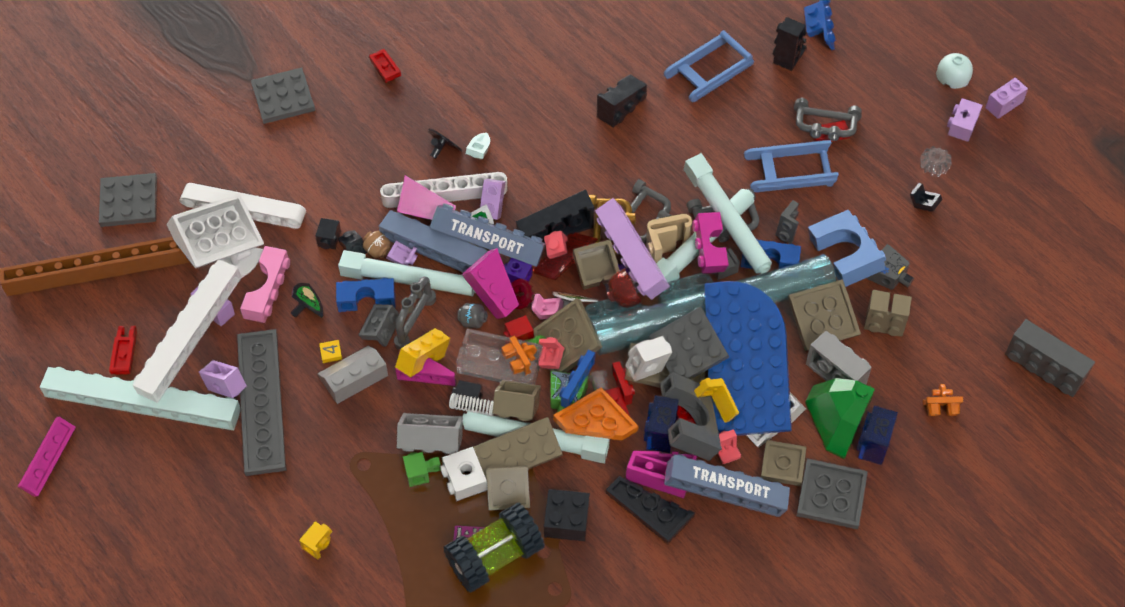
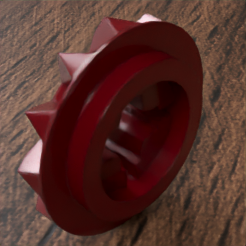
(519, 286)

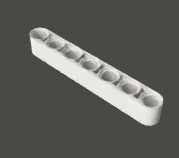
(449, 188)
(260, 208)

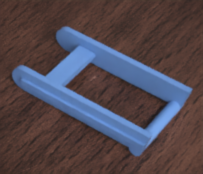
(704, 87)
(771, 182)

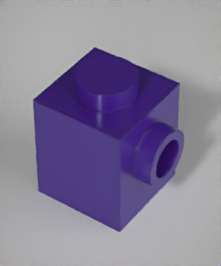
(518, 270)

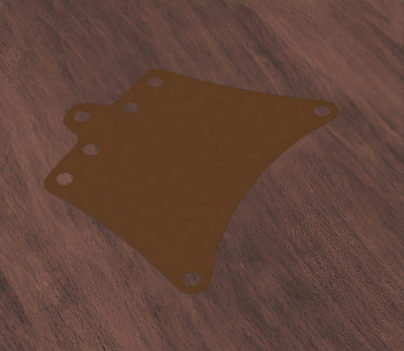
(424, 521)

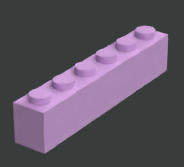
(632, 249)

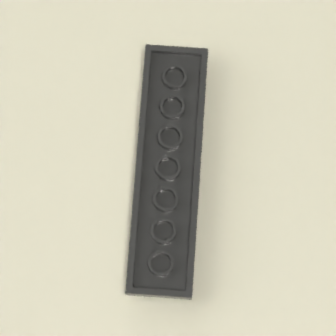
(261, 403)

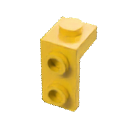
(720, 395)

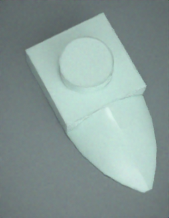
(479, 146)

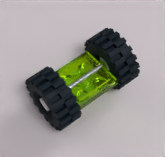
(494, 547)

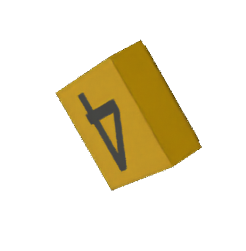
(330, 351)

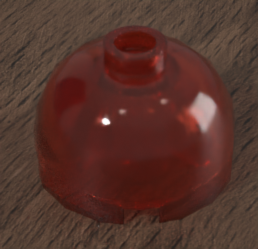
(623, 290)

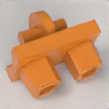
(522, 362)
(952, 403)

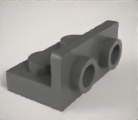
(787, 224)
(380, 324)

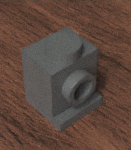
(732, 268)

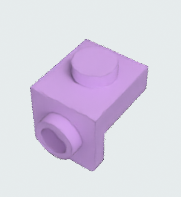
(402, 254)

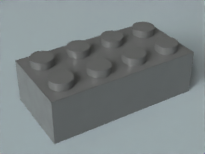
(1049, 358)

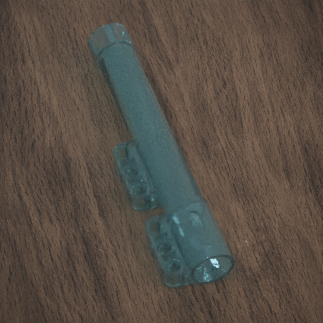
(621, 326)

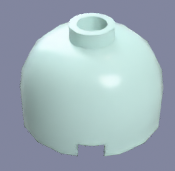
(955, 70)

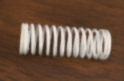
(454, 399)

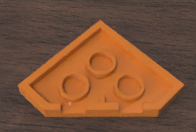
(596, 417)

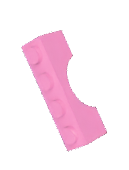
(258, 304)

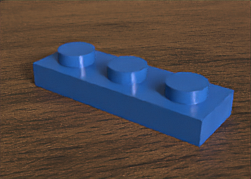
(577, 378)

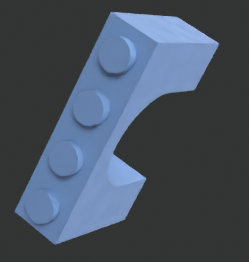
(846, 228)

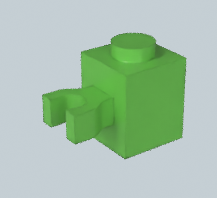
(418, 468)

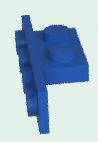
(819, 21)

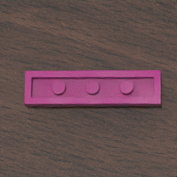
(46, 456)

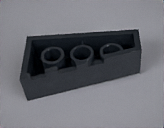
(569, 216)

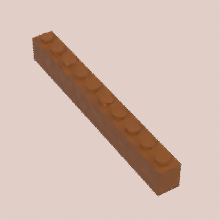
(91, 266)

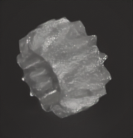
(935, 161)

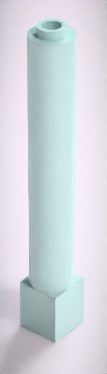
(701, 175)
(687, 251)
(357, 265)
(587, 446)

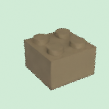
(595, 263)
(881, 320)
(516, 400)

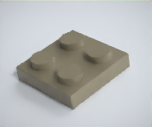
(783, 463)
(507, 487)

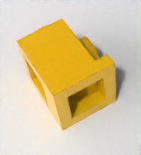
(316, 539)

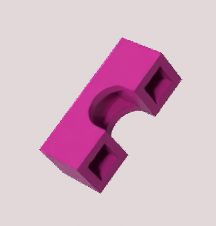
(710, 258)

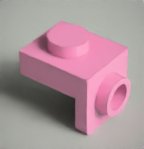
(546, 307)

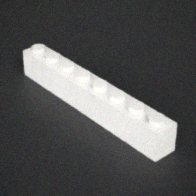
(187, 331)

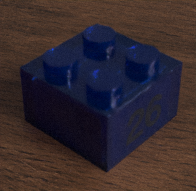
(661, 417)
(876, 434)

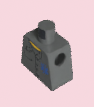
(895, 270)

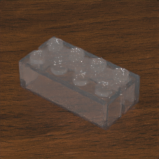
(482, 358)

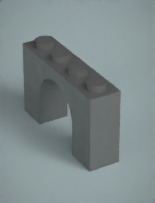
(699, 438)

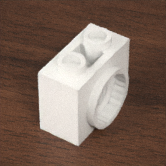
(648, 358)
(460, 484)

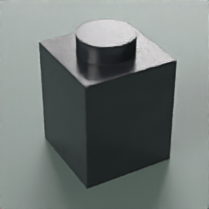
(328, 233)
(468, 389)

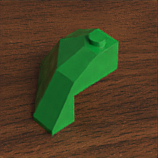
(837, 411)

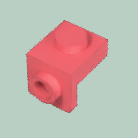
(556, 244)
(551, 353)
(729, 447)

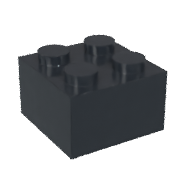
(566, 515)

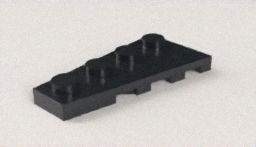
(655, 513)

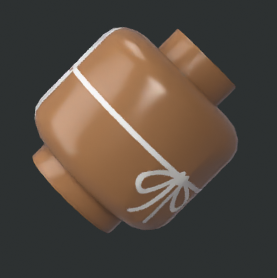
(376, 244)

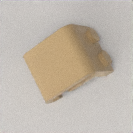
(665, 232)

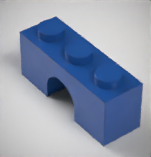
(782, 253)
(351, 292)

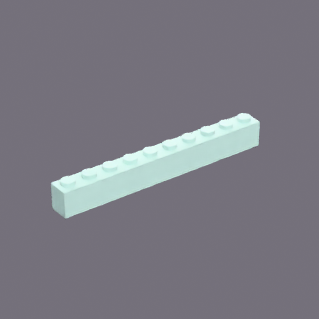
(121, 395)

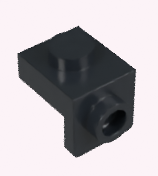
(925, 200)
(352, 242)

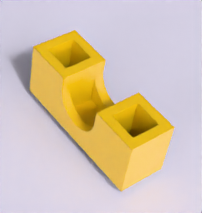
(413, 356)

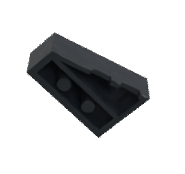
(789, 43)
(621, 100)

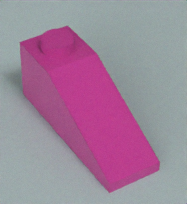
(431, 373)

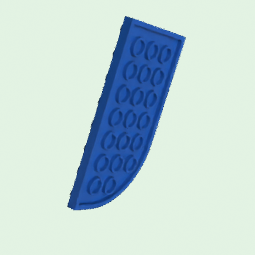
(757, 361)

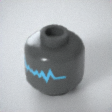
(472, 315)

